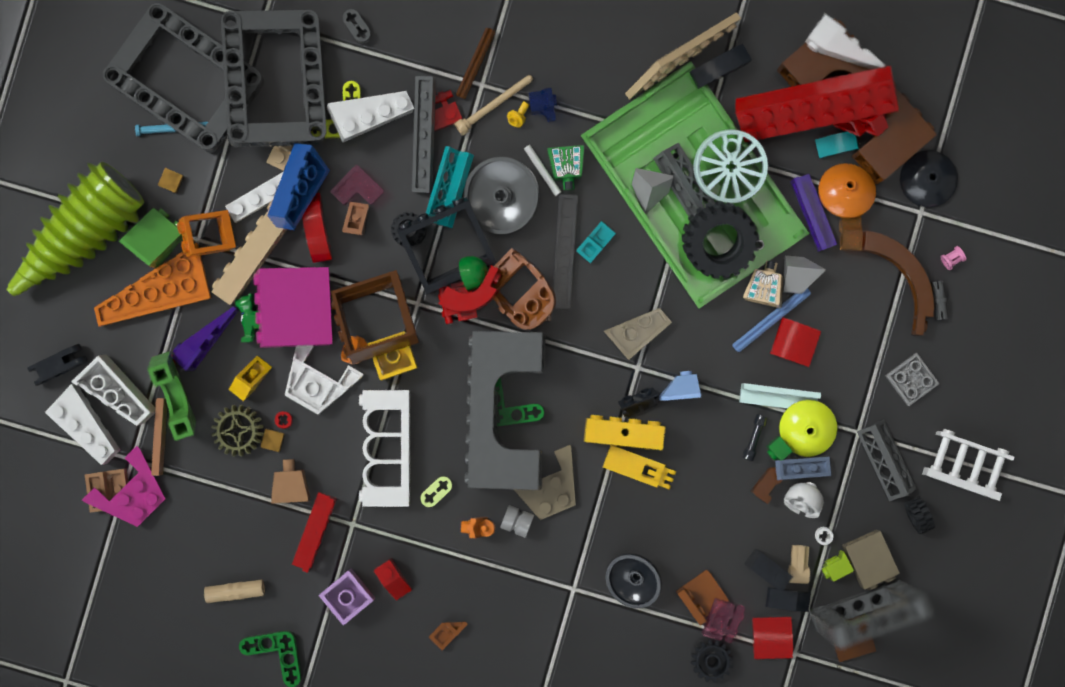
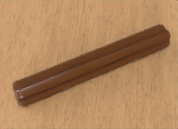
(475, 63)

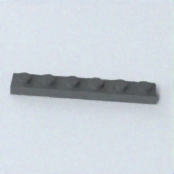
(423, 134)

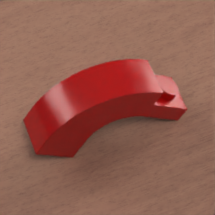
(316, 231)
(472, 301)

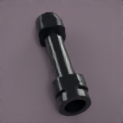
(760, 421)

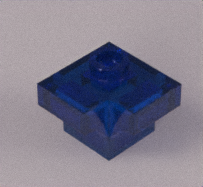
(543, 103)

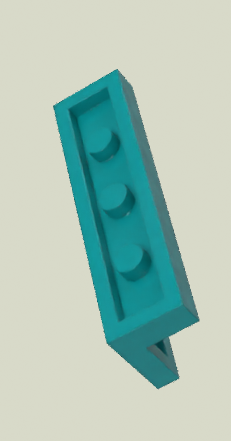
(455, 184)

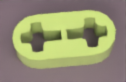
(439, 495)

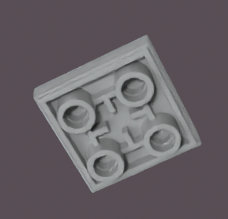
(912, 379)

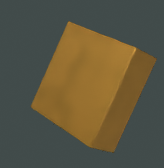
(170, 180)
(272, 440)

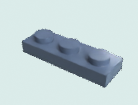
(803, 468)

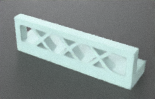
(774, 396)

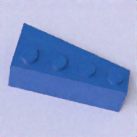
(297, 186)

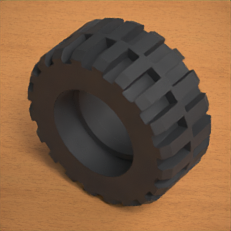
(737, 256)

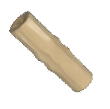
(234, 591)

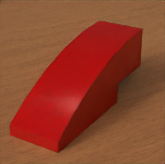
(874, 125)

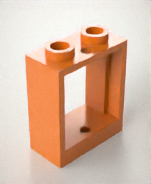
(225, 231)

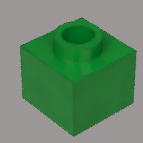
(778, 449)

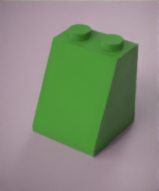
(153, 237)

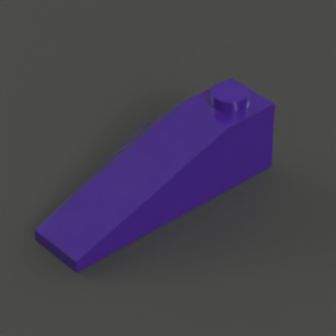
(196, 347)

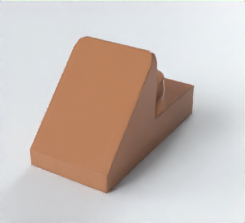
(356, 218)

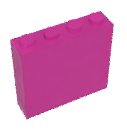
(293, 307)

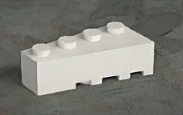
(367, 113)
(115, 390)
(80, 421)

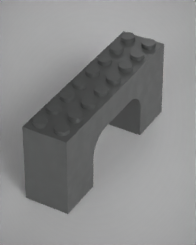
(488, 460)

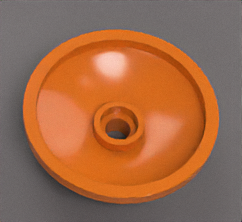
(841, 199)

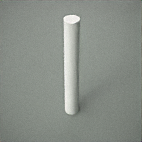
(542, 170)

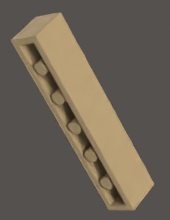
(248, 260)

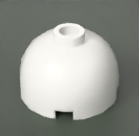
(804, 498)

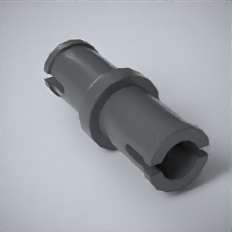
(939, 300)

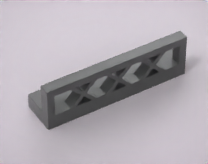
(681, 183)
(891, 459)

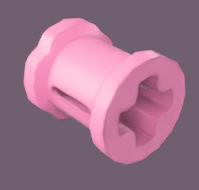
(953, 258)

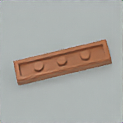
(159, 437)

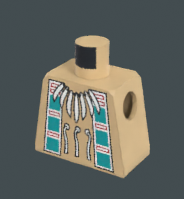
(765, 286)

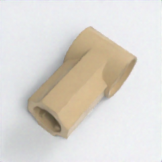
(799, 564)

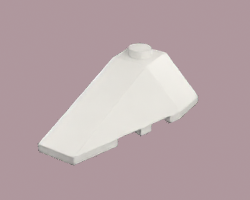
(830, 40)

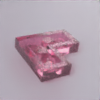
(357, 181)

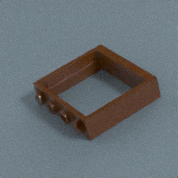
(363, 289)

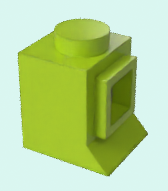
(837, 567)

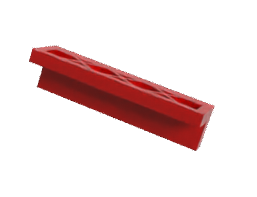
(314, 531)

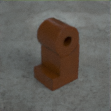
(765, 485)

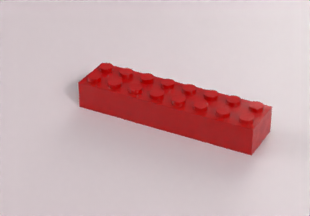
(818, 104)

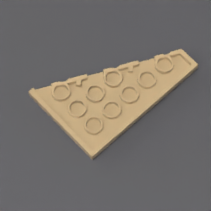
(681, 55)

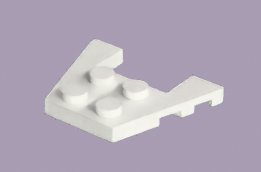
(312, 387)

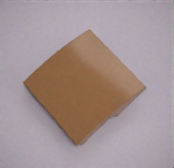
(107, 483)

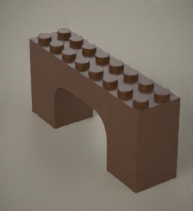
(906, 128)

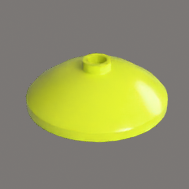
(807, 415)

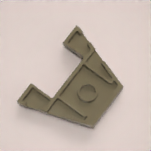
(556, 490)

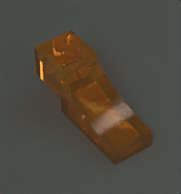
(851, 234)

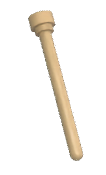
(464, 125)

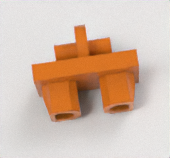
(478, 527)

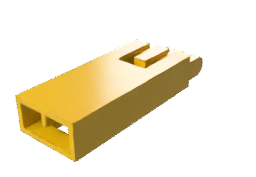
(632, 466)

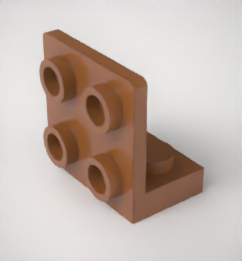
(700, 594)

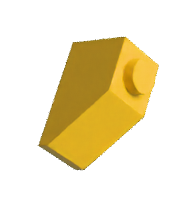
(249, 378)

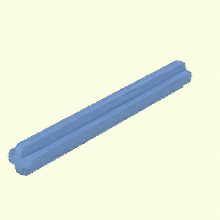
(770, 320)

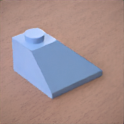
(682, 387)

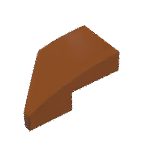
(446, 633)

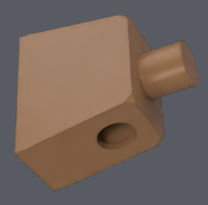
(289, 484)

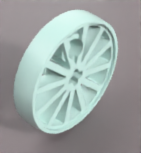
(725, 161)

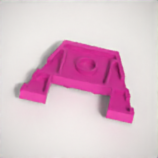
(136, 498)

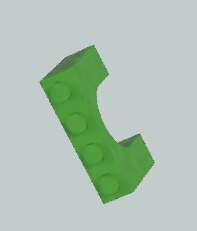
(164, 373)

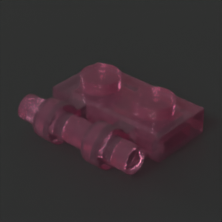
(718, 619)

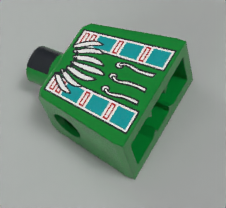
(566, 164)

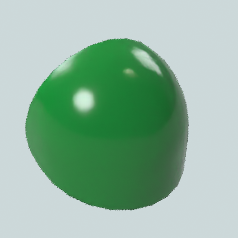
(473, 272)

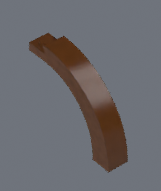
(911, 270)

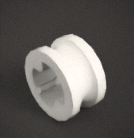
(828, 540)

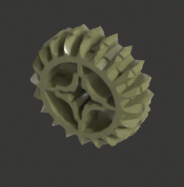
(236, 421)

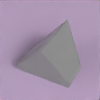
(650, 187)
(799, 274)

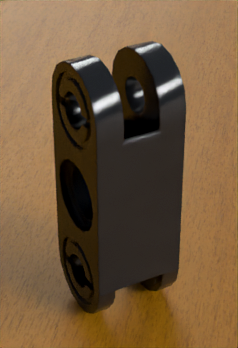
(57, 364)

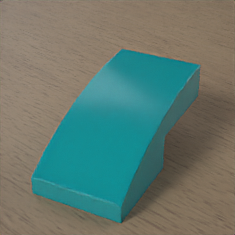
(836, 144)
(596, 241)

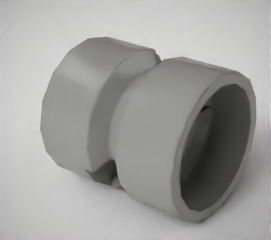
(517, 521)

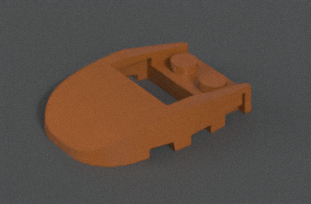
(535, 304)

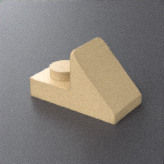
(279, 156)

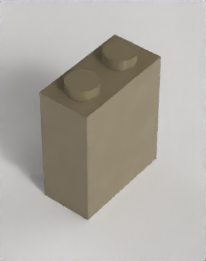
(871, 560)

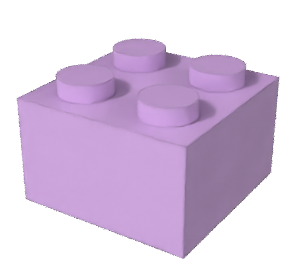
(347, 596)

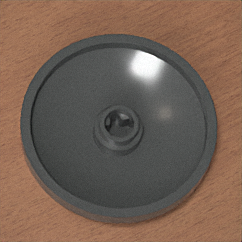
(502, 194)

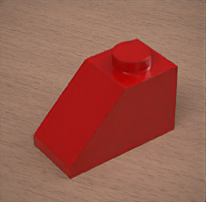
(392, 579)

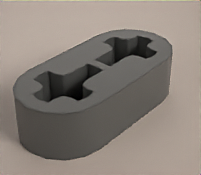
(360, 23)

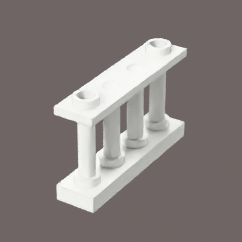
(954, 478)

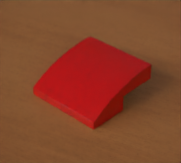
(795, 342)
(772, 638)

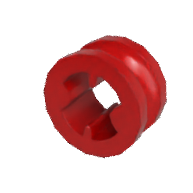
(277, 420)

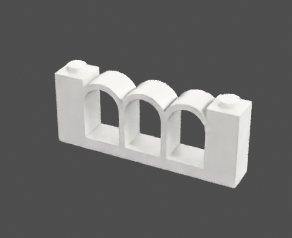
(387, 495)

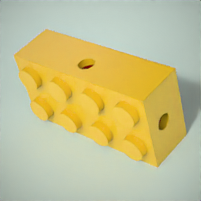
(637, 435)

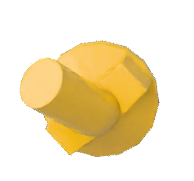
(517, 118)

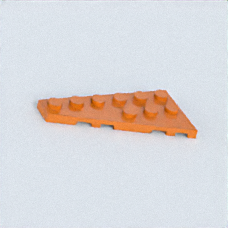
(164, 288)

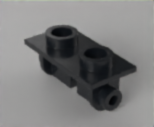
(630, 404)

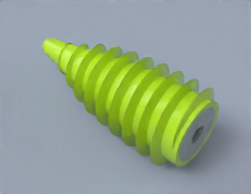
(78, 226)

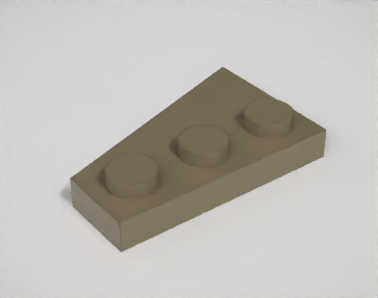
(638, 332)

